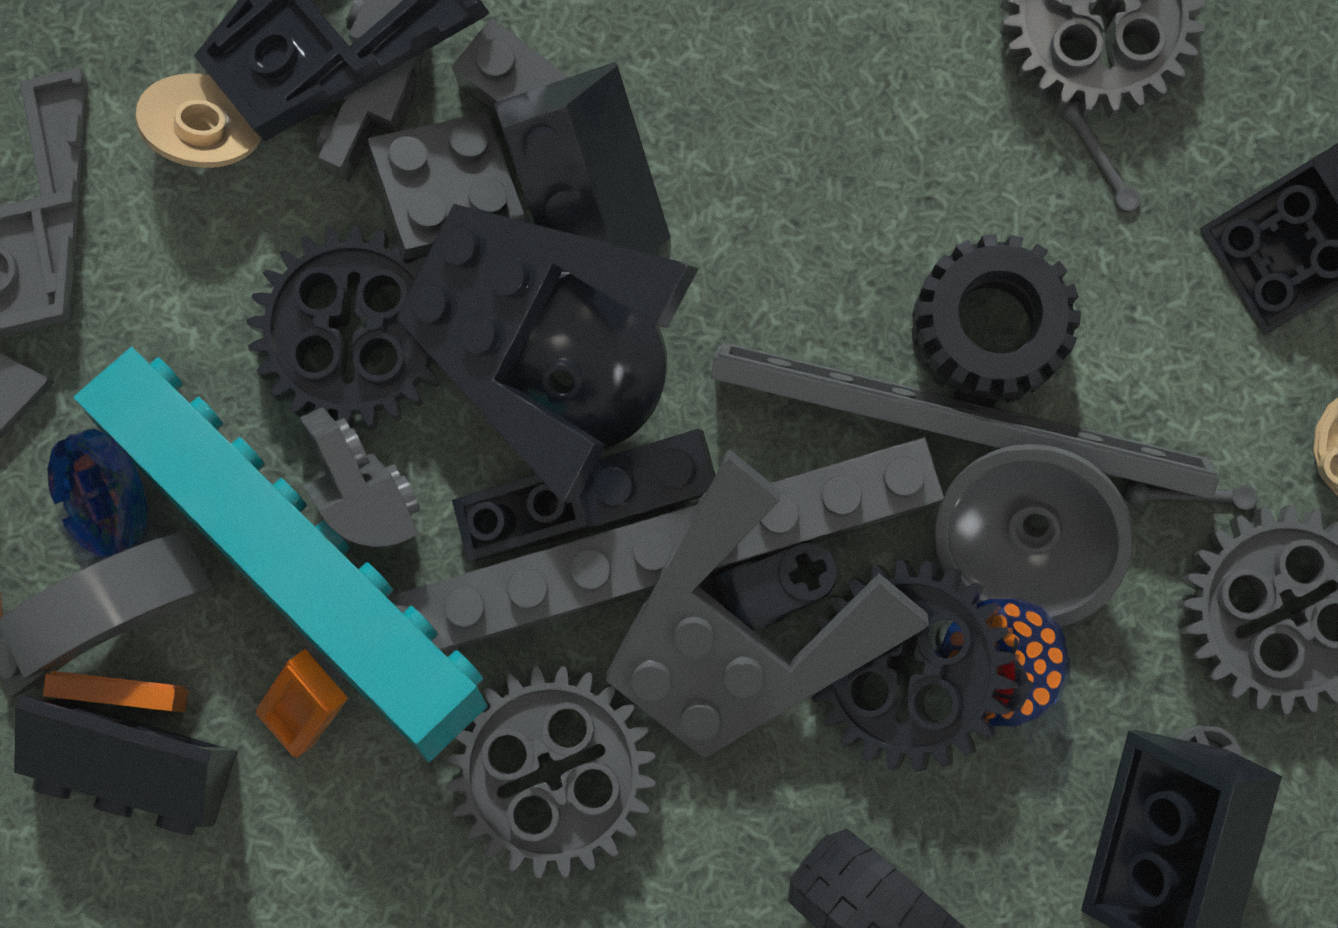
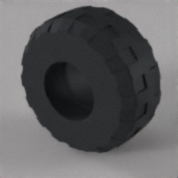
(855, 887)

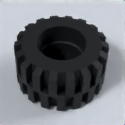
(1032, 283)

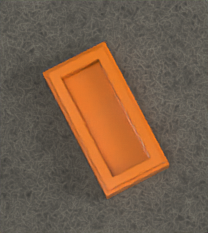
(115, 691)
(300, 704)

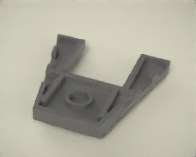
(42, 231)
(709, 671)

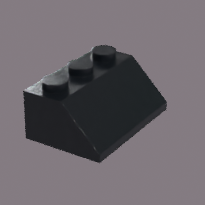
(584, 160)
(120, 763)
(1180, 836)

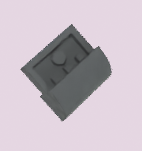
(358, 493)

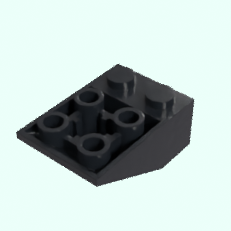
(1283, 243)

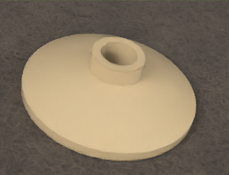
(193, 122)

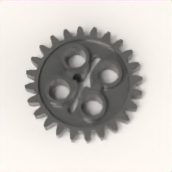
(1045, 23)
(1260, 560)
(574, 825)

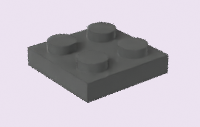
(440, 166)

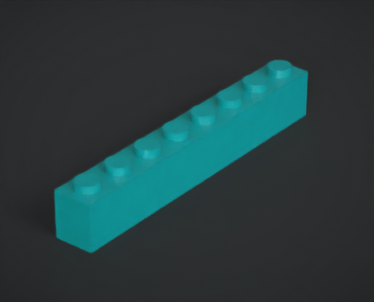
(284, 554)

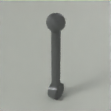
(1125, 198)
(1242, 497)

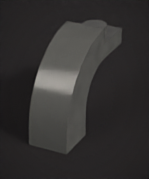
(97, 606)

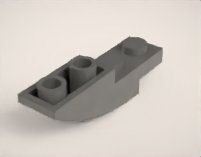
(376, 104)

